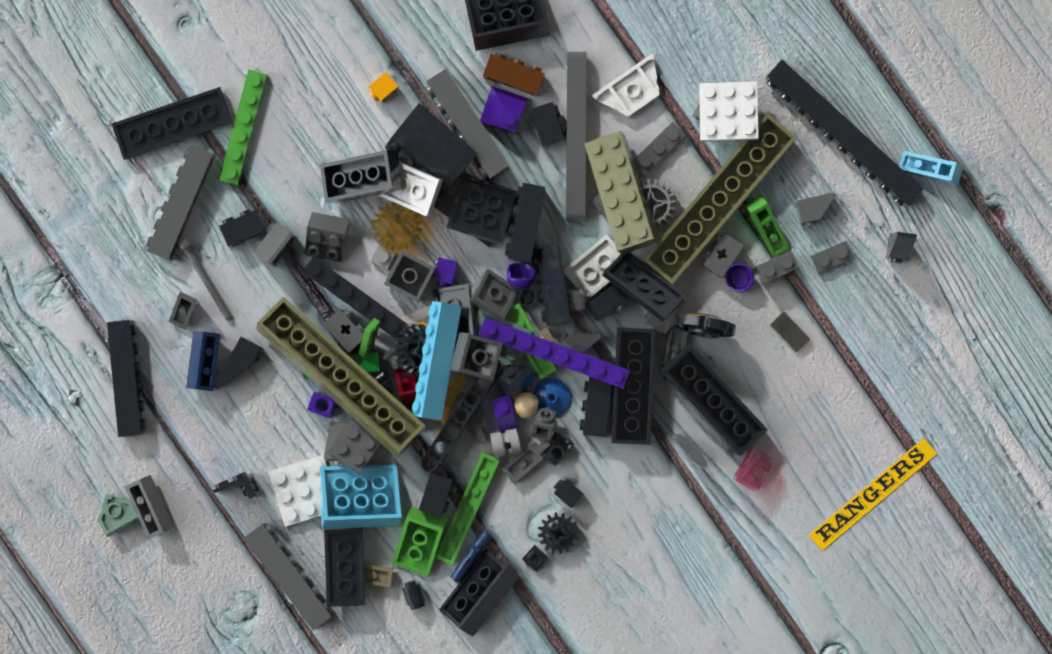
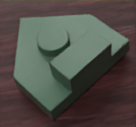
(116, 515)

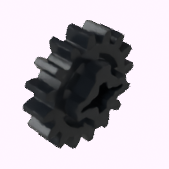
(560, 524)

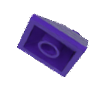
(503, 110)

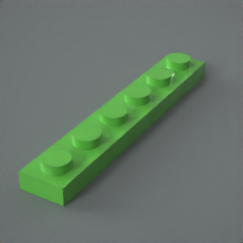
(243, 127)
(467, 508)

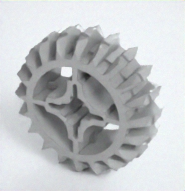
(649, 187)

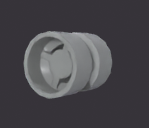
(498, 443)

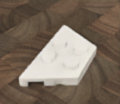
(631, 89)

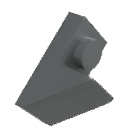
(183, 310)

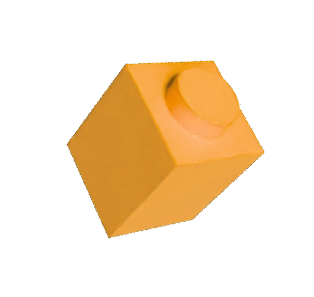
(383, 88)

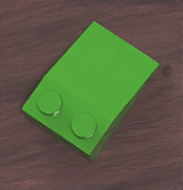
(419, 541)

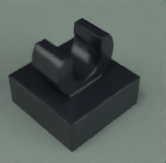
(535, 558)

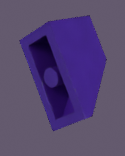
(504, 413)

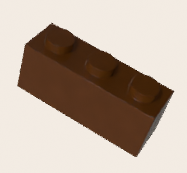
(514, 74)

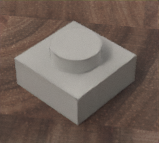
(383, 257)

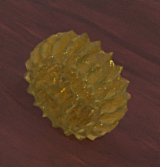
(384, 238)

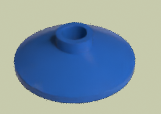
(555, 387)

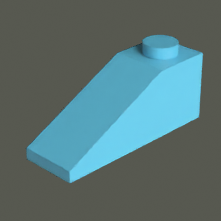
(931, 167)

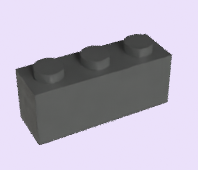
(149, 506)

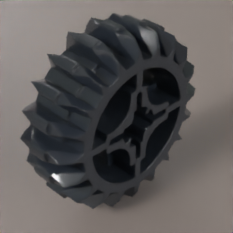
(413, 336)

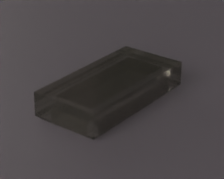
(789, 331)

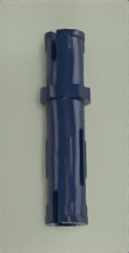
(473, 553)

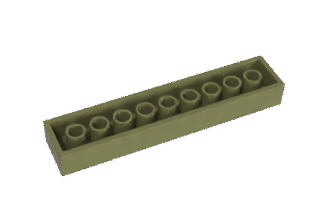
(719, 199)
(340, 377)

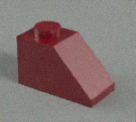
(406, 387)

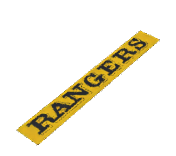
(872, 494)

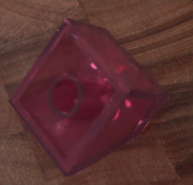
(752, 468)

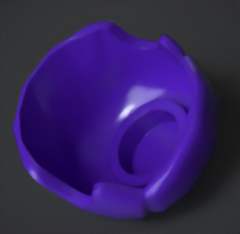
(520, 275)
(739, 277)

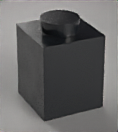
(567, 492)

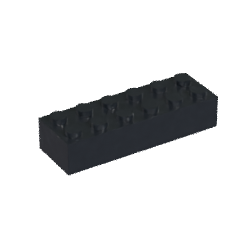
(713, 400)
(634, 403)

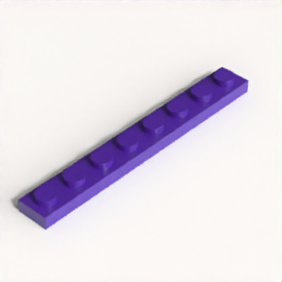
(554, 353)

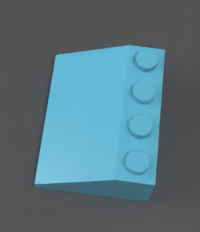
(361, 499)

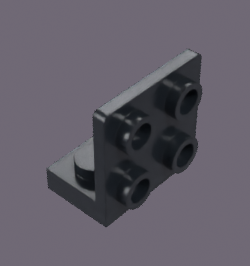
(248, 488)

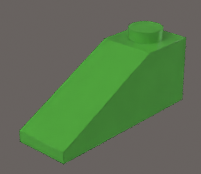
(767, 225)

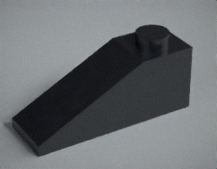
(900, 246)
(241, 359)

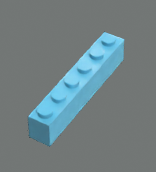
(436, 360)

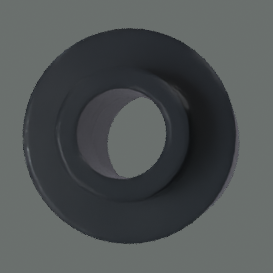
(414, 595)

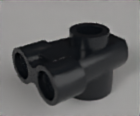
(560, 446)

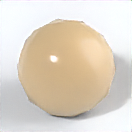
(525, 405)

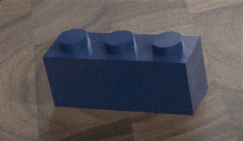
(203, 361)

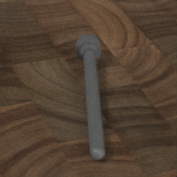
(186, 247)

